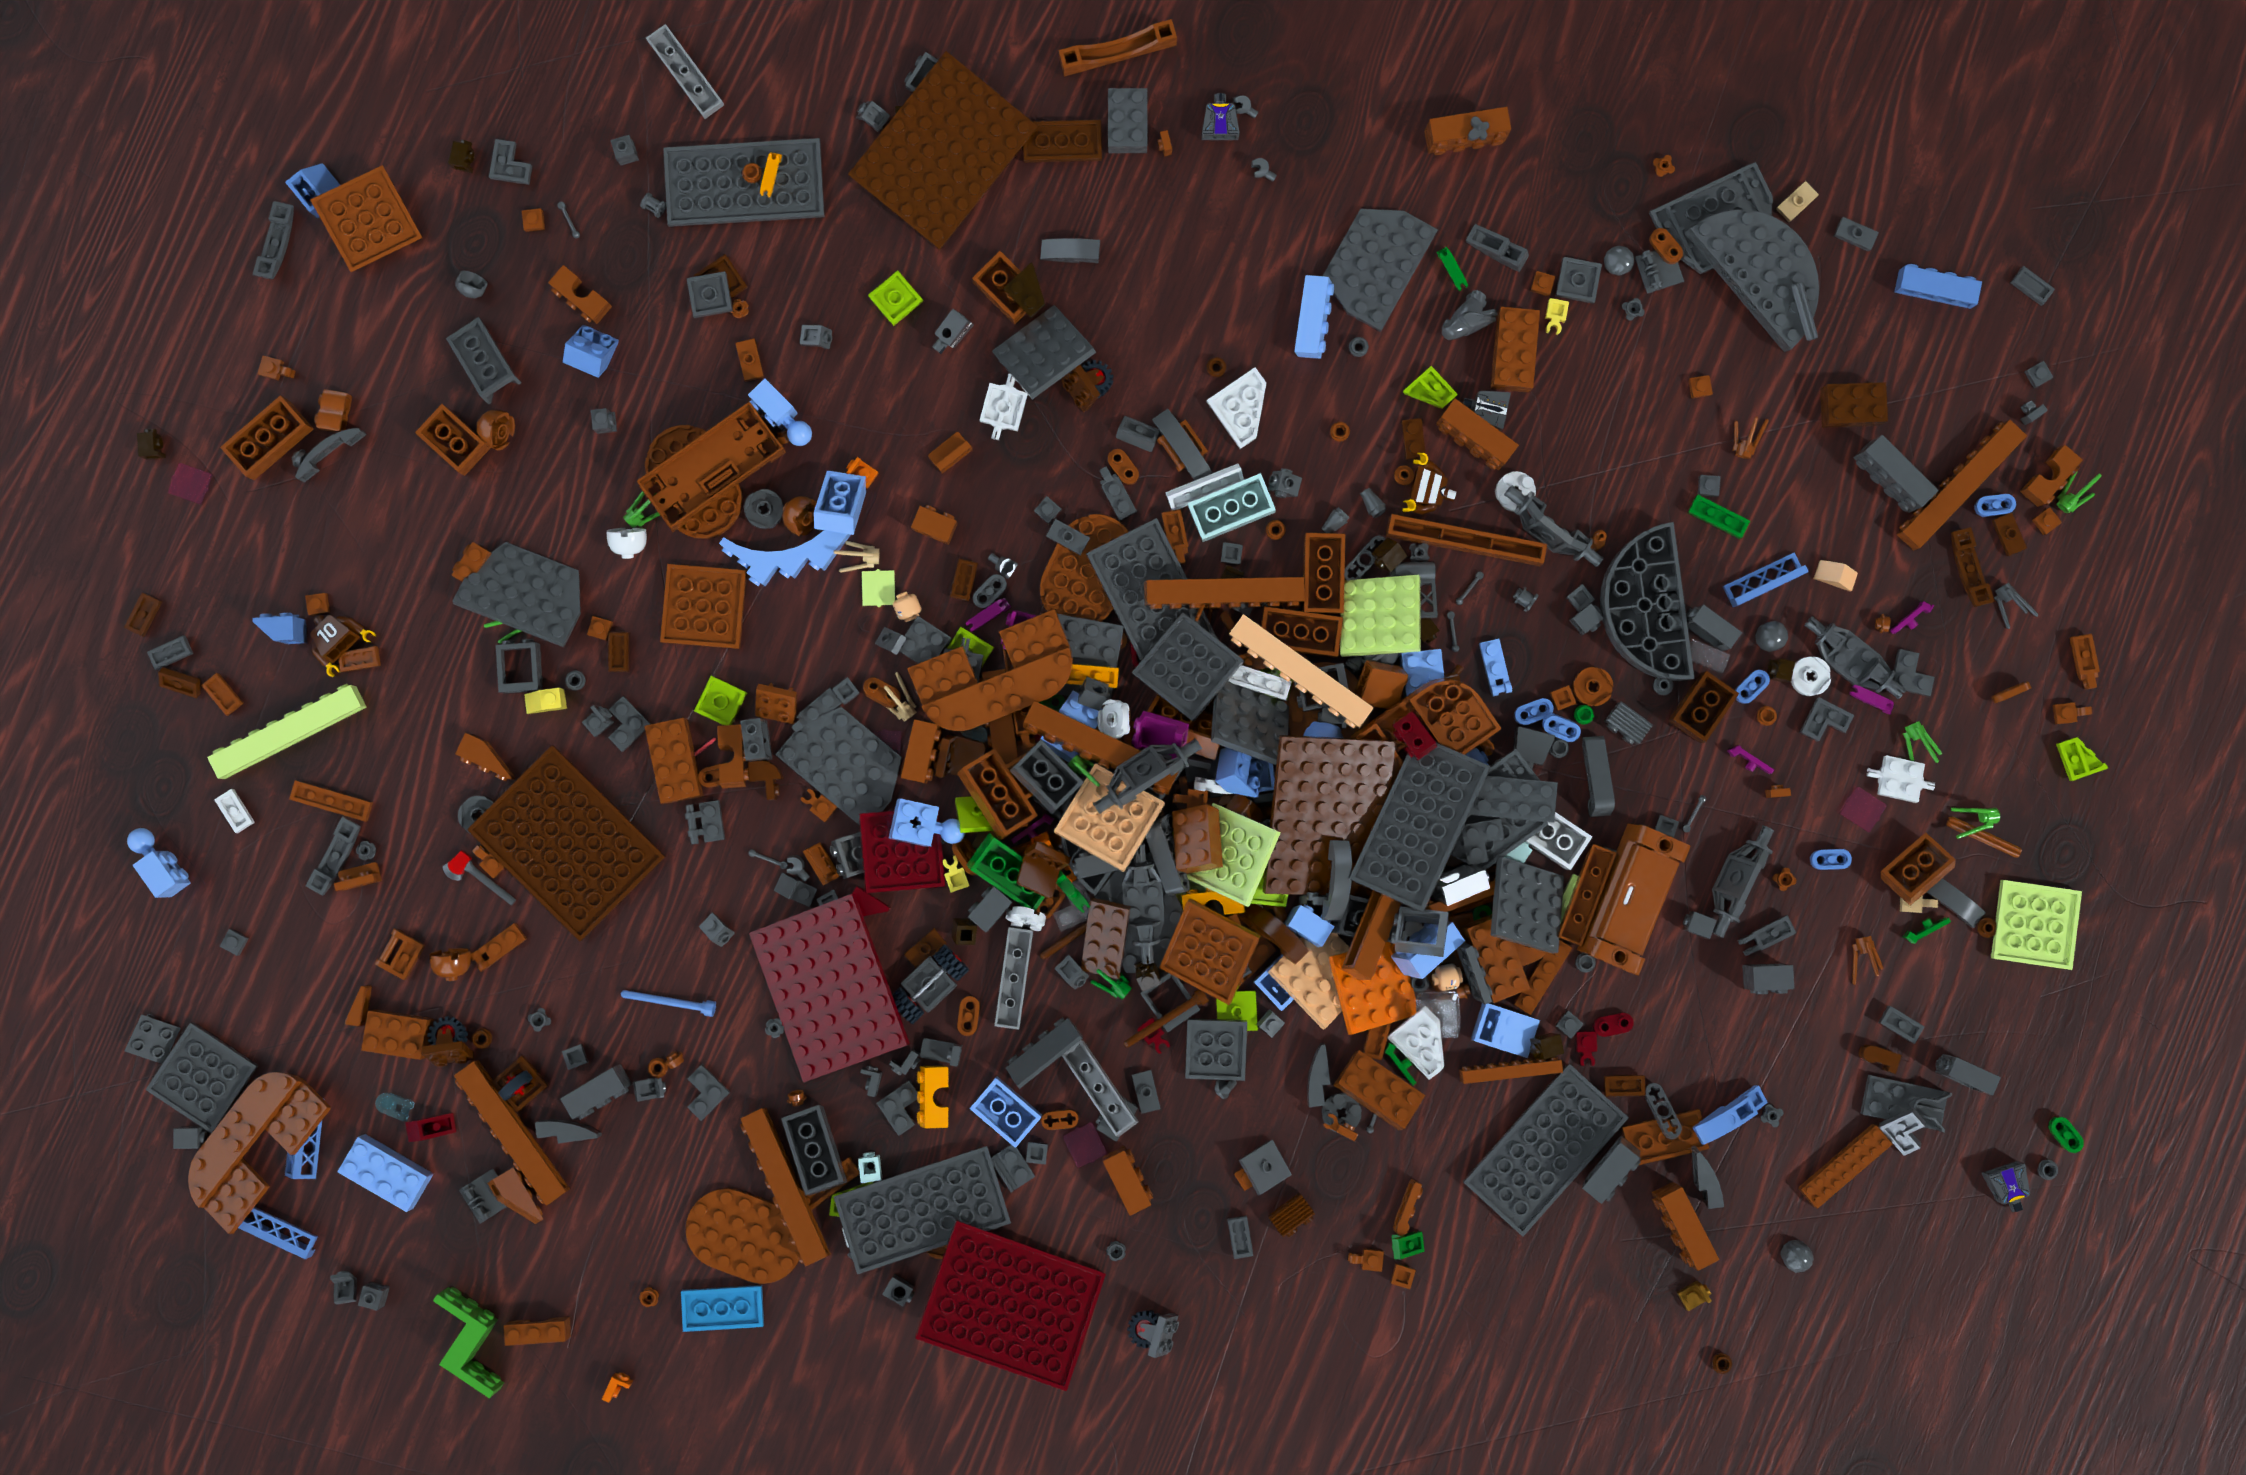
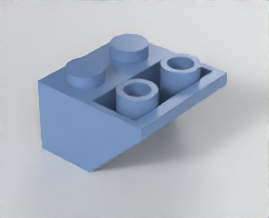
(311, 183)
(589, 350)
(283, 628)
(1239, 773)

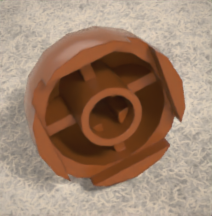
(495, 428)
(799, 515)
(450, 963)

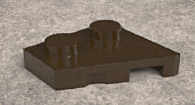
(1026, 291)

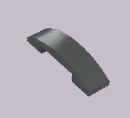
(276, 241)
(1182, 445)
(308, 468)
(335, 856)
(1339, 882)
(1957, 902)

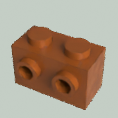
(934, 524)
(471, 562)

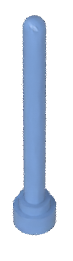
(707, 1007)

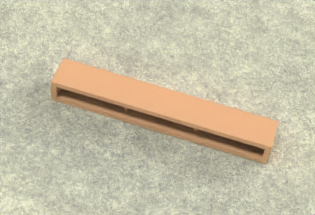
(1301, 671)

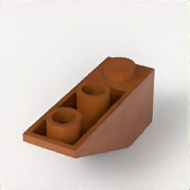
(482, 753)
(512, 1193)

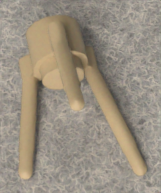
(870, 555)
(905, 710)

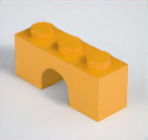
(1229, 905)
(930, 1080)

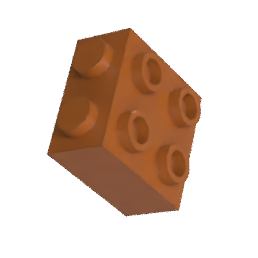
(1381, 684)

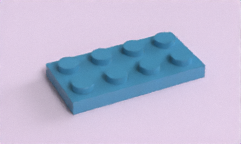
(722, 1308)

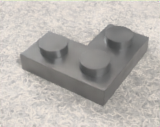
(1900, 1129)

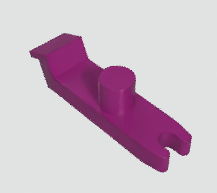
(988, 614)
(1909, 619)
(1873, 699)
(1753, 761)
(1030, 830)

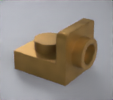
(1694, 1295)

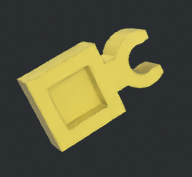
(1556, 313)
(955, 877)

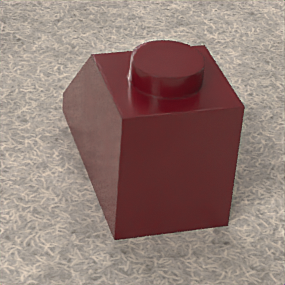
(868, 903)
(430, 1127)

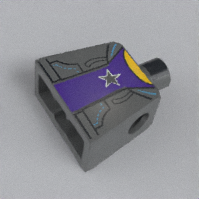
(1220, 120)
(2008, 1184)

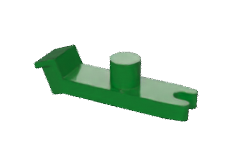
(1452, 268)
(1071, 892)
(1929, 928)
(1403, 1066)

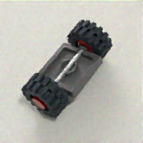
(929, 984)

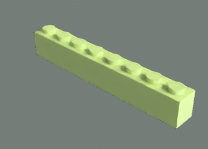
(286, 732)

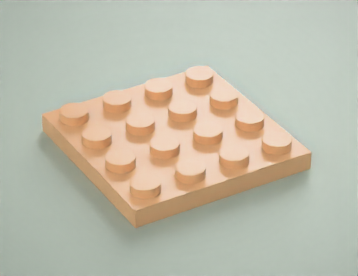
(1113, 833)
(1312, 980)

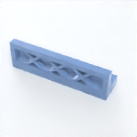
(1763, 588)
(294, 1162)
(275, 1237)

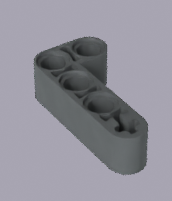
(1598, 776)
(1163, 852)

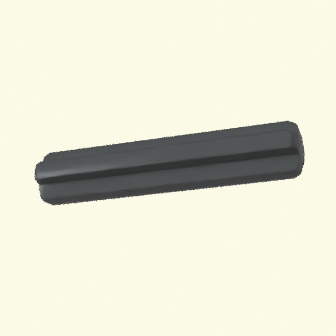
(1804, 311)

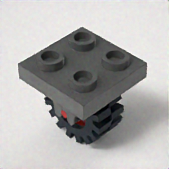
(1153, 1331)

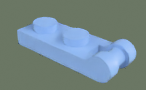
(1495, 667)

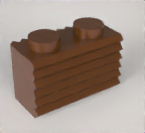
(1291, 1215)

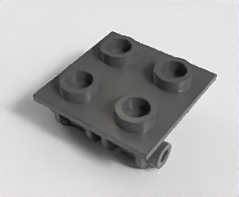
(1656, 272)
(152, 1038)
(481, 1198)

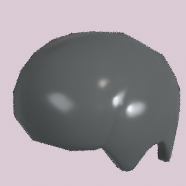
(1619, 260)
(470, 284)
(1771, 636)
(1797, 1256)

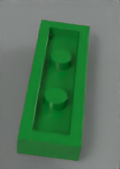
(1718, 516)

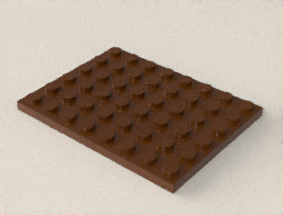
(943, 150)
(1320, 795)
(566, 843)

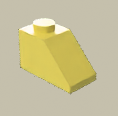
(545, 700)

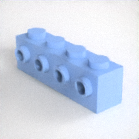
(1313, 317)

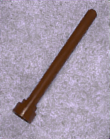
(1064, 941)
(1197, 998)

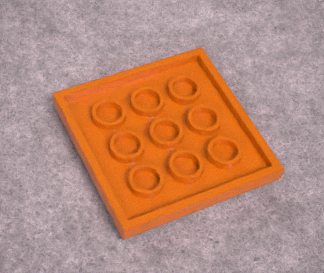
(1374, 1001)

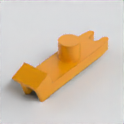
(770, 173)

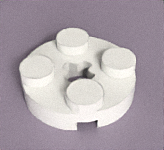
(1516, 479)
(1821, 675)
(1120, 712)
(1205, 784)
(1025, 917)

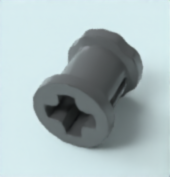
(653, 205)

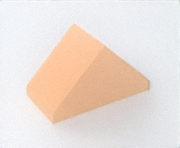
(1836, 574)

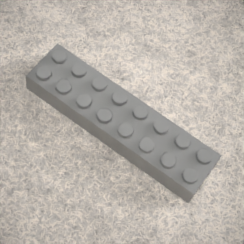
(685, 71)
(1013, 978)
(1100, 1088)

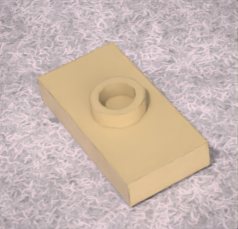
(1797, 201)

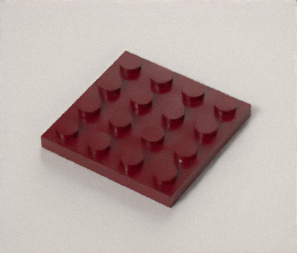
(894, 863)

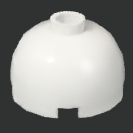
(626, 541)

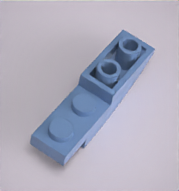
(1731, 1116)

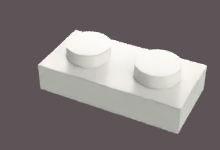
(234, 811)

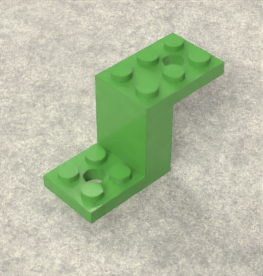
(477, 1328)

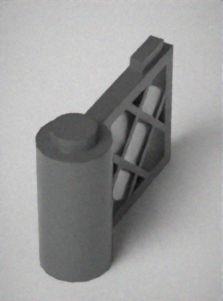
(1426, 571)

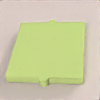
(878, 588)

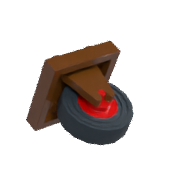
(519, 1083)

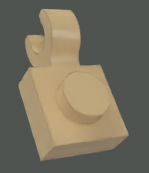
(1917, 905)

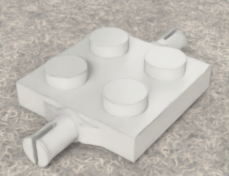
(1003, 407)
(1900, 779)

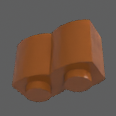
(333, 411)

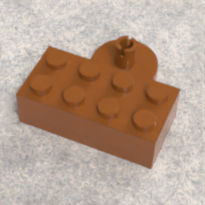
(998, 793)
(1500, 959)

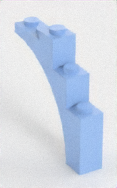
(790, 561)

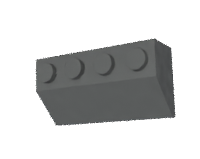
(1044, 1052)

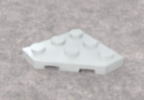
(1240, 407)
(1421, 1041)

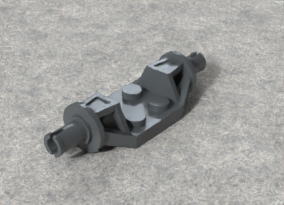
(1547, 532)
(1853, 658)
(1144, 771)
(1738, 879)
(1146, 904)

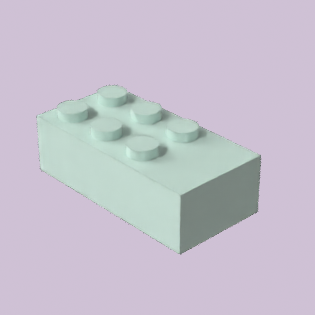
(1231, 507)

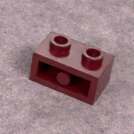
(1414, 736)

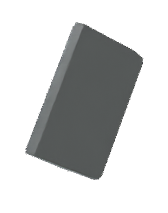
(1137, 433)

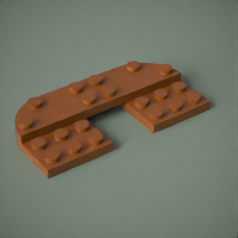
(960, 703)
(1444, 708)
(219, 1174)

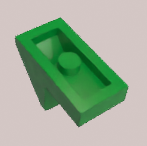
(1407, 1245)

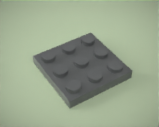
(1216, 1049)

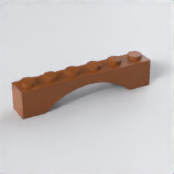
(1087, 57)

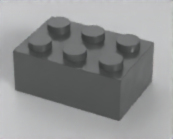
(1127, 120)
(1046, 776)
(597, 1092)
(1612, 1170)

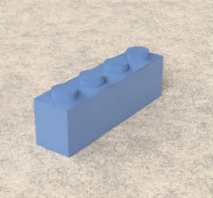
(1938, 286)

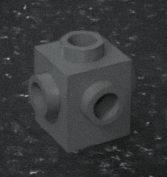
(1284, 483)

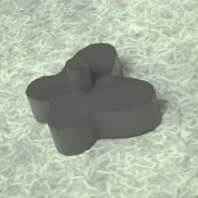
(1479, 129)

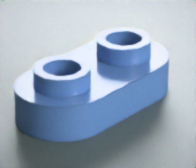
(1993, 505)
(1751, 687)
(1533, 712)
(1560, 726)
(1829, 859)

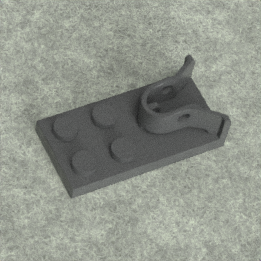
(481, 359)
(1889, 1097)

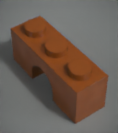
(566, 284)
(2063, 464)
(732, 773)
(526, 1332)

